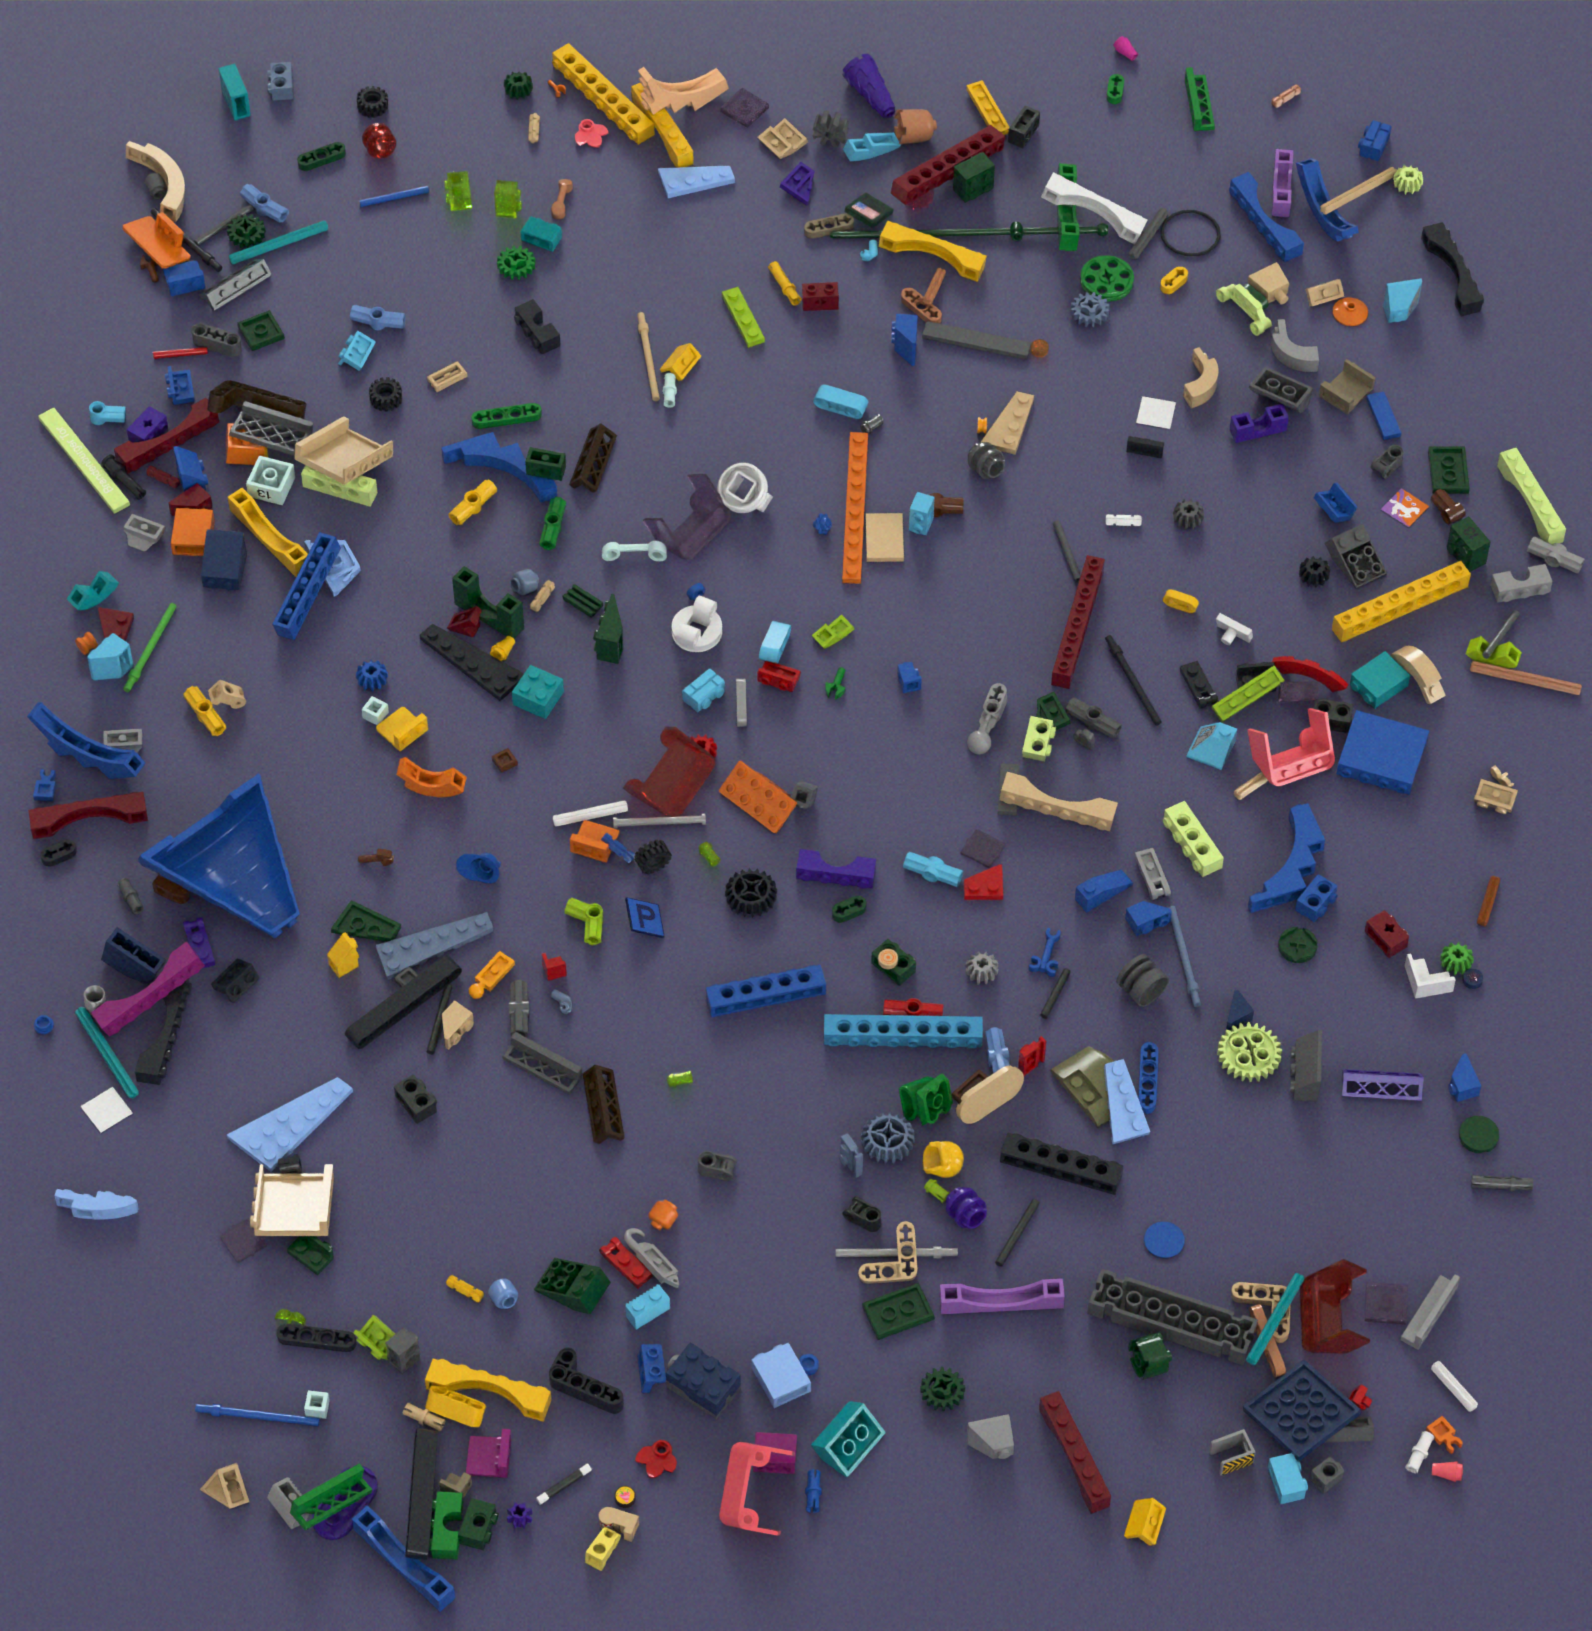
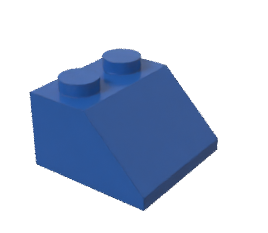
(905, 336)
(189, 468)

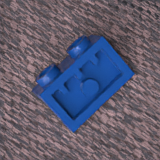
(651, 1366)

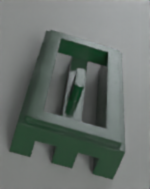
(584, 598)

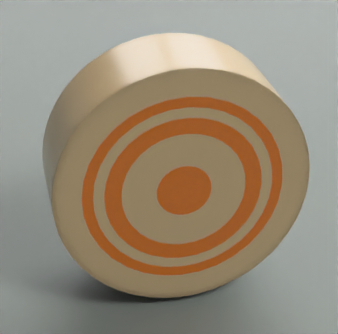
(888, 959)

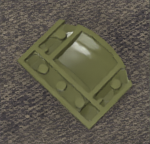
(1085, 1082)

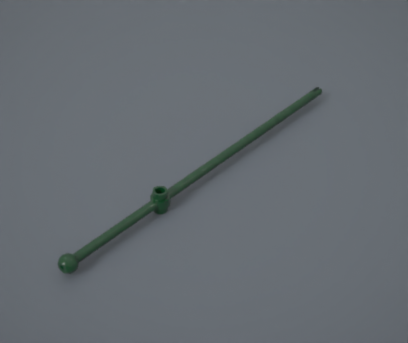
(1016, 231)

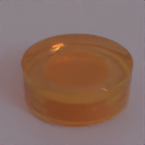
(1039, 348)

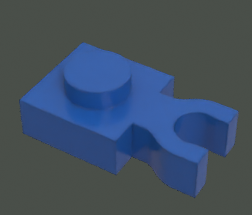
(45, 787)

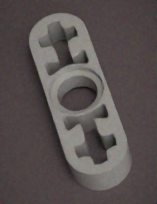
(741, 702)

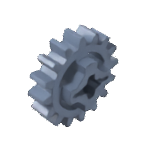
(1090, 309)

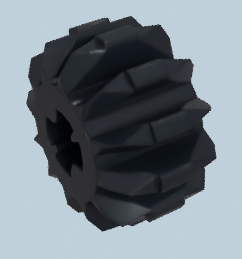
(1314, 571)

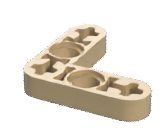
(897, 1267)
(1267, 1288)

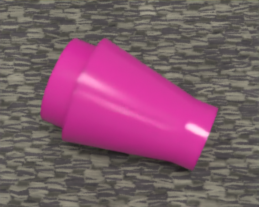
(1125, 48)

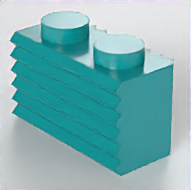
(541, 233)

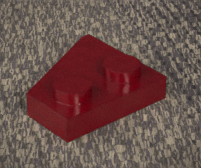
(115, 622)

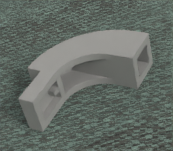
(1292, 355)

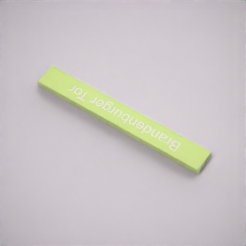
(84, 460)

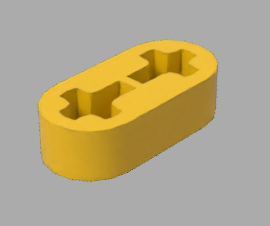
(1172, 278)
(1180, 601)

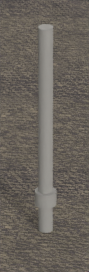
(936, 1252)

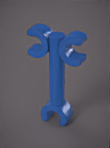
(1044, 964)

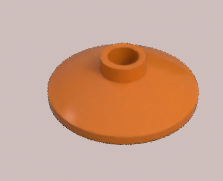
(1350, 311)

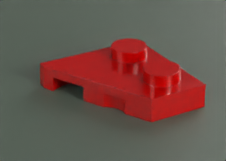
(985, 885)

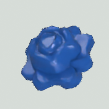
(822, 524)

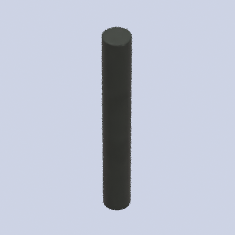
(1055, 993)

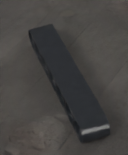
(403, 1002)
(421, 1494)

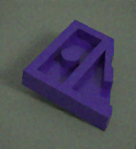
(799, 183)

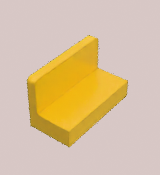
(681, 361)
(1145, 1520)

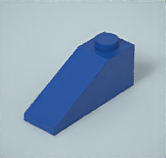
(1101, 888)

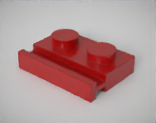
(1031, 1054)

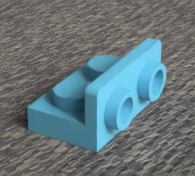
(357, 350)

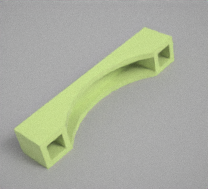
(1518, 473)

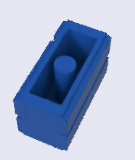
(1375, 140)

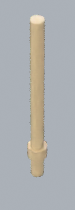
(643, 329)

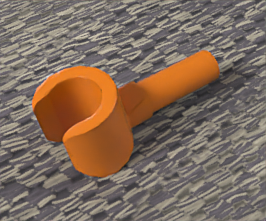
(562, 88)

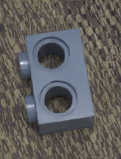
(281, 81)

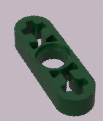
(334, 156)

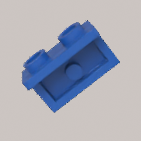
(180, 386)
(1336, 503)

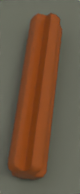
(1488, 901)

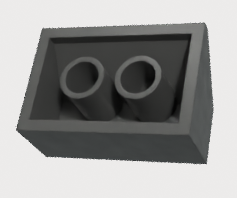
(1282, 390)
(1306, 1067)

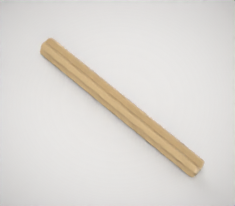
(1358, 190)

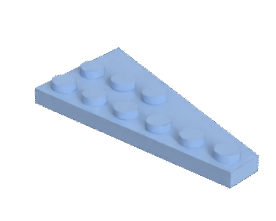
(288, 1126)

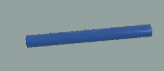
(394, 196)

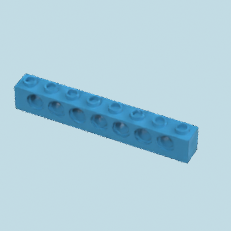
(897, 1023)

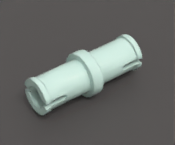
(669, 390)

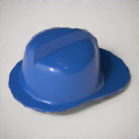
(479, 867)

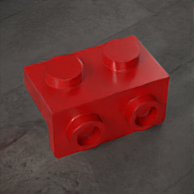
(778, 676)

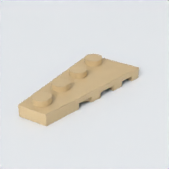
(1009, 426)

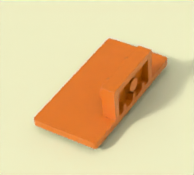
(758, 796)

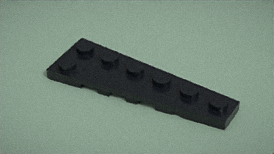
(485, 670)

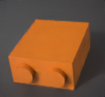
(190, 531)

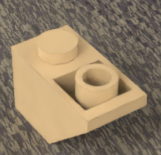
(455, 1023)

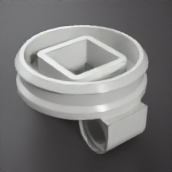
(731, 480)
(689, 637)

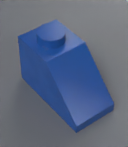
(1464, 1081)

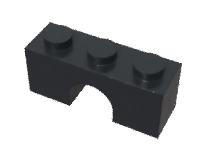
(543, 337)

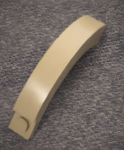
(168, 169)

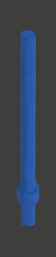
(217, 1410)

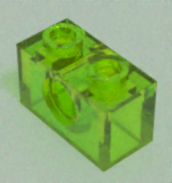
(507, 199)

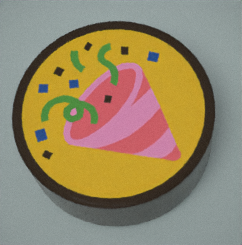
(625, 1496)

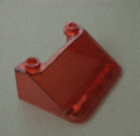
(675, 776)

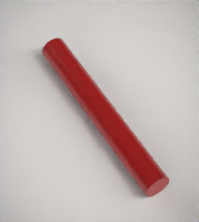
(180, 352)

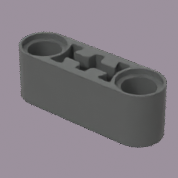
(216, 340)

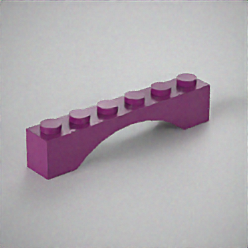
(117, 1013)

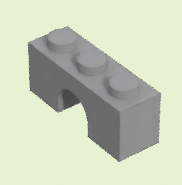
(1508, 588)

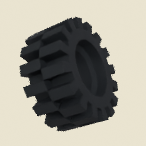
(372, 108)
(385, 386)
(652, 856)

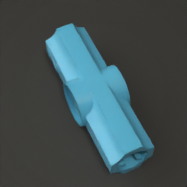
(933, 869)

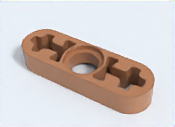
(918, 299)

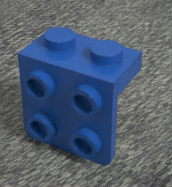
(184, 278)

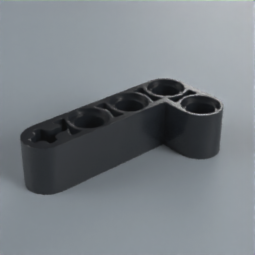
(609, 1398)

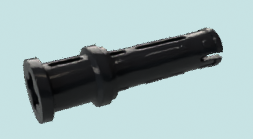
(118, 472)

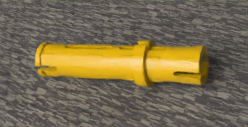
(787, 288)

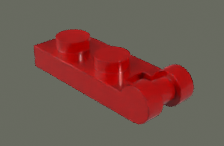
(626, 1263)

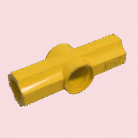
(472, 502)
(204, 711)

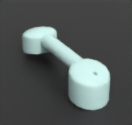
(656, 550)

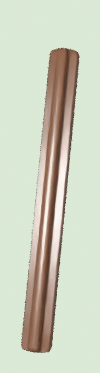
(1524, 677)

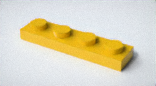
(987, 106)

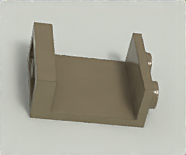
(1348, 387)

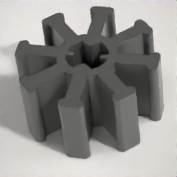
(830, 128)

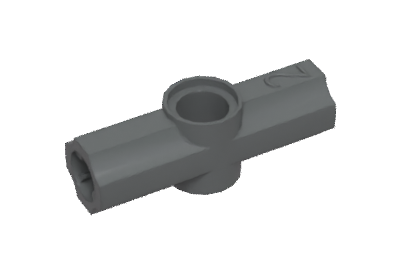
(1093, 718)
(519, 1007)

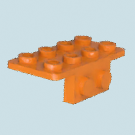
(159, 239)

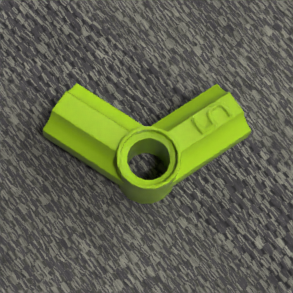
(585, 912)

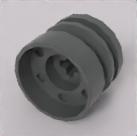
(1142, 980)

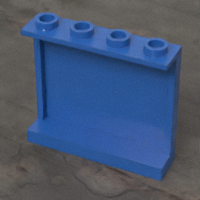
(1382, 752)

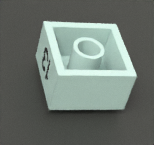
(270, 480)

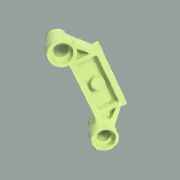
(1248, 304)

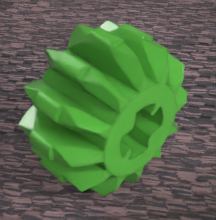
(1456, 958)

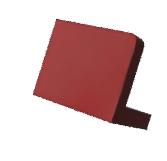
(553, 967)

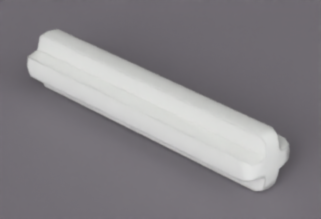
(1454, 1386)

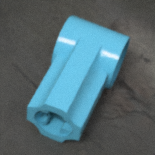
(100, 413)

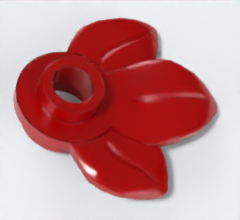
(656, 1461)

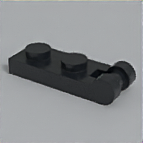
(1198, 684)

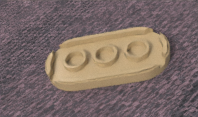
(990, 1094)

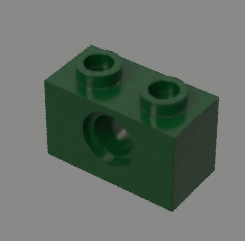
(545, 464)
(478, 1512)

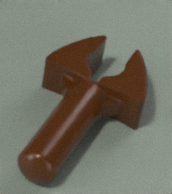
(151, 268)
(383, 856)

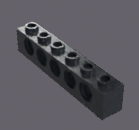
(1066, 1171)

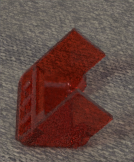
(1321, 1309)

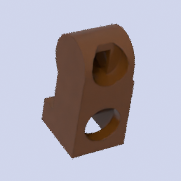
(170, 890)

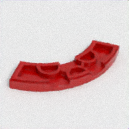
(1311, 669)

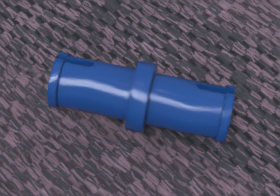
(813, 1491)

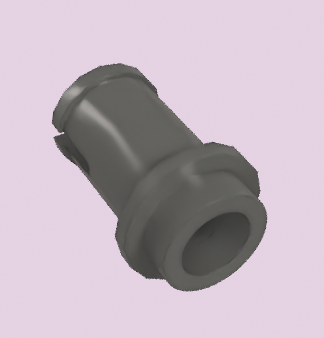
(873, 423)

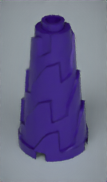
(868, 82)

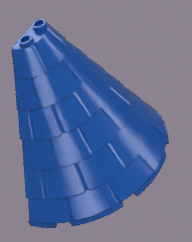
(233, 861)

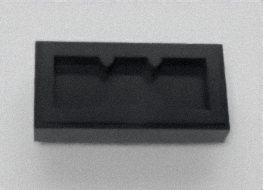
(1145, 447)

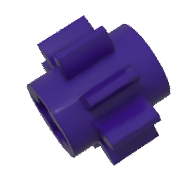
(524, 1515)

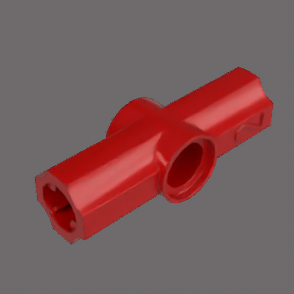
(895, 1007)

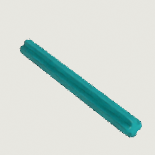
(278, 242)
(106, 1052)
(1275, 1319)

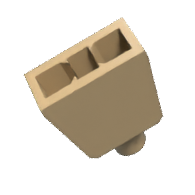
(1271, 283)

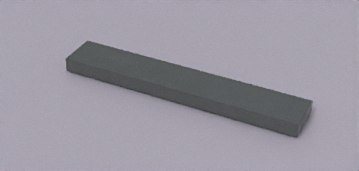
(976, 340)

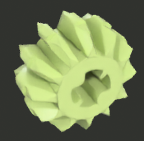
(1408, 179)

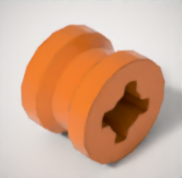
(86, 643)

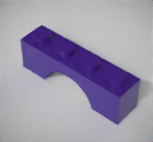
(858, 873)

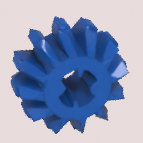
(371, 675)

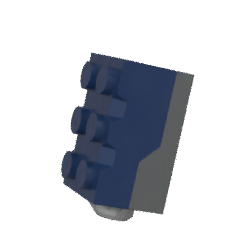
(702, 1380)

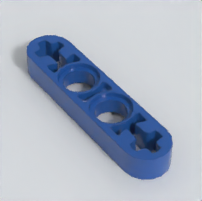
(1145, 1077)

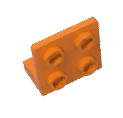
(589, 842)

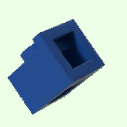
(909, 677)

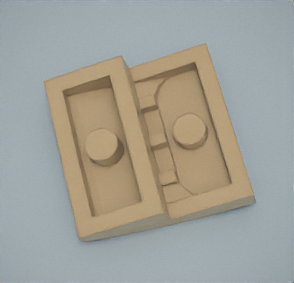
(783, 139)

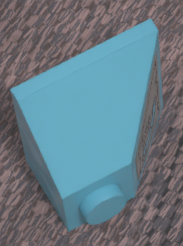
(1401, 299)
(1213, 744)

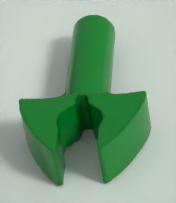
(840, 690)

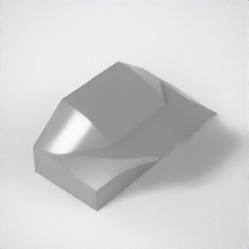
(142, 532)
(124, 739)

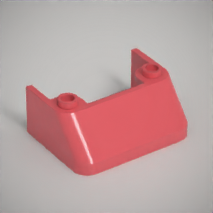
(1309, 758)
(732, 1509)

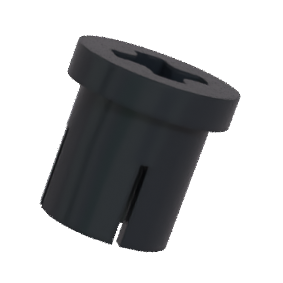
(290, 1164)

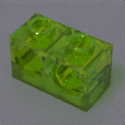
(459, 190)

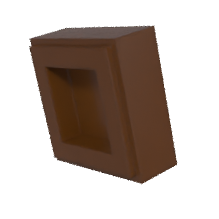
(504, 760)

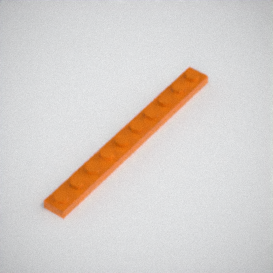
(855, 508)

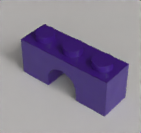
(1271, 422)

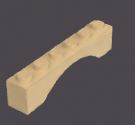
(1095, 812)

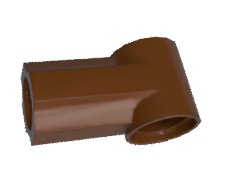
(947, 505)
(1449, 509)

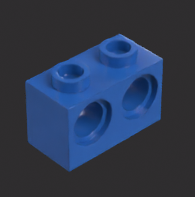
(1313, 896)

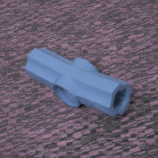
(263, 204)
(377, 317)
(997, 1052)

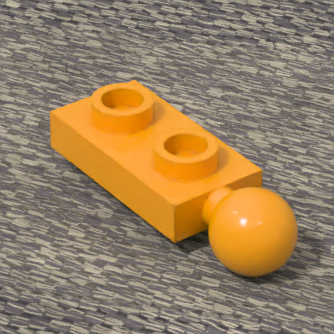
(491, 974)

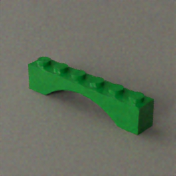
(1067, 221)

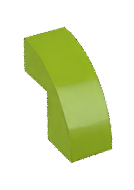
(1504, 655)

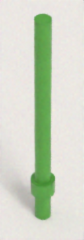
(135, 674)

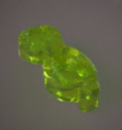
(286, 1314)

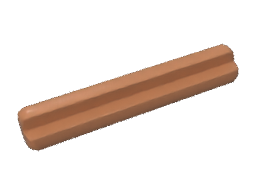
(934, 286)

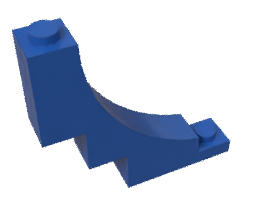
(486, 452)
(1288, 882)

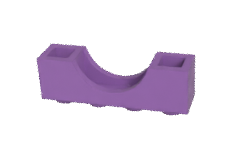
(1282, 183)

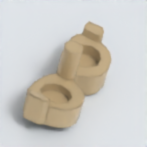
(1502, 779)

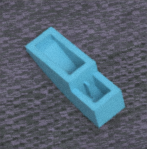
(870, 146)

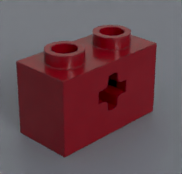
(820, 296)
(1387, 933)

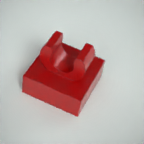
(1358, 1397)

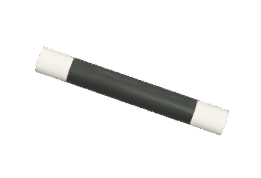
(563, 1484)

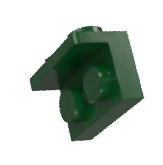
(311, 1253)

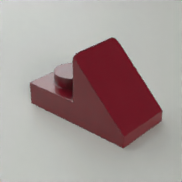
(466, 622)

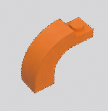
(430, 783)

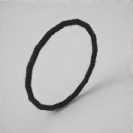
(1196, 212)

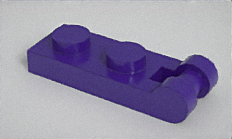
(199, 941)

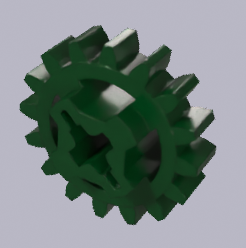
(238, 234)
(944, 1385)

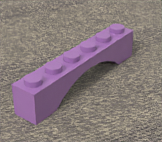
(1035, 1296)

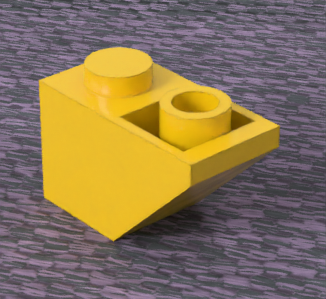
(343, 955)

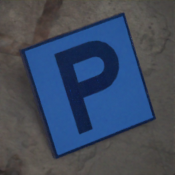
(644, 917)

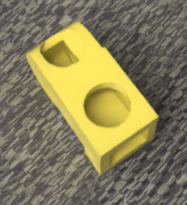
(602, 1548)

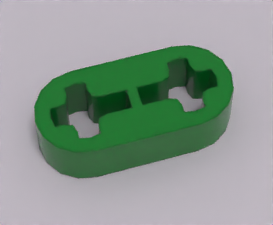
(1115, 89)

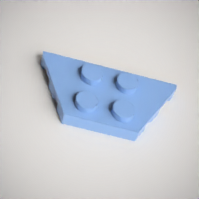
(343, 569)

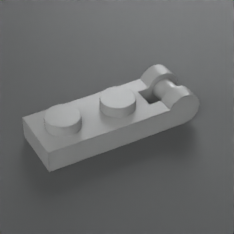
(1152, 873)

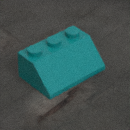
(848, 1438)

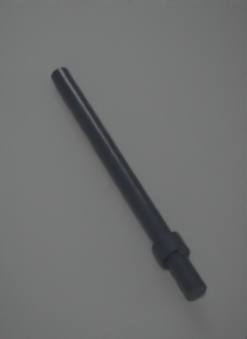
(207, 258)
(1117, 653)

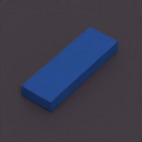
(1383, 415)

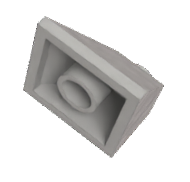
(992, 1436)

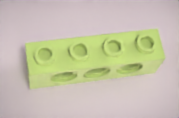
(360, 490)
(1182, 815)

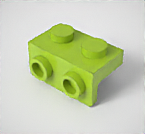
(375, 1335)

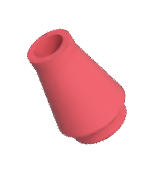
(1449, 1470)

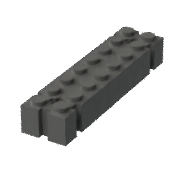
(1173, 1315)

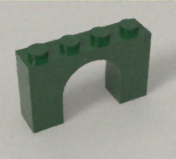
(504, 617)

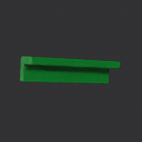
(1195, 102)
(329, 1490)

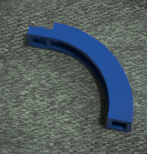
(1316, 195)

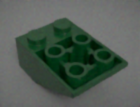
(610, 634)
(573, 1284)

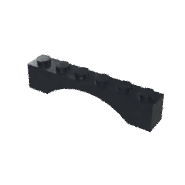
(1438, 242)
(152, 1062)

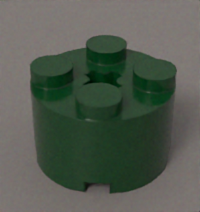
(1149, 1356)

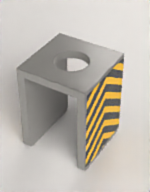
(1230, 1441)

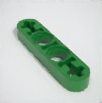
(506, 413)

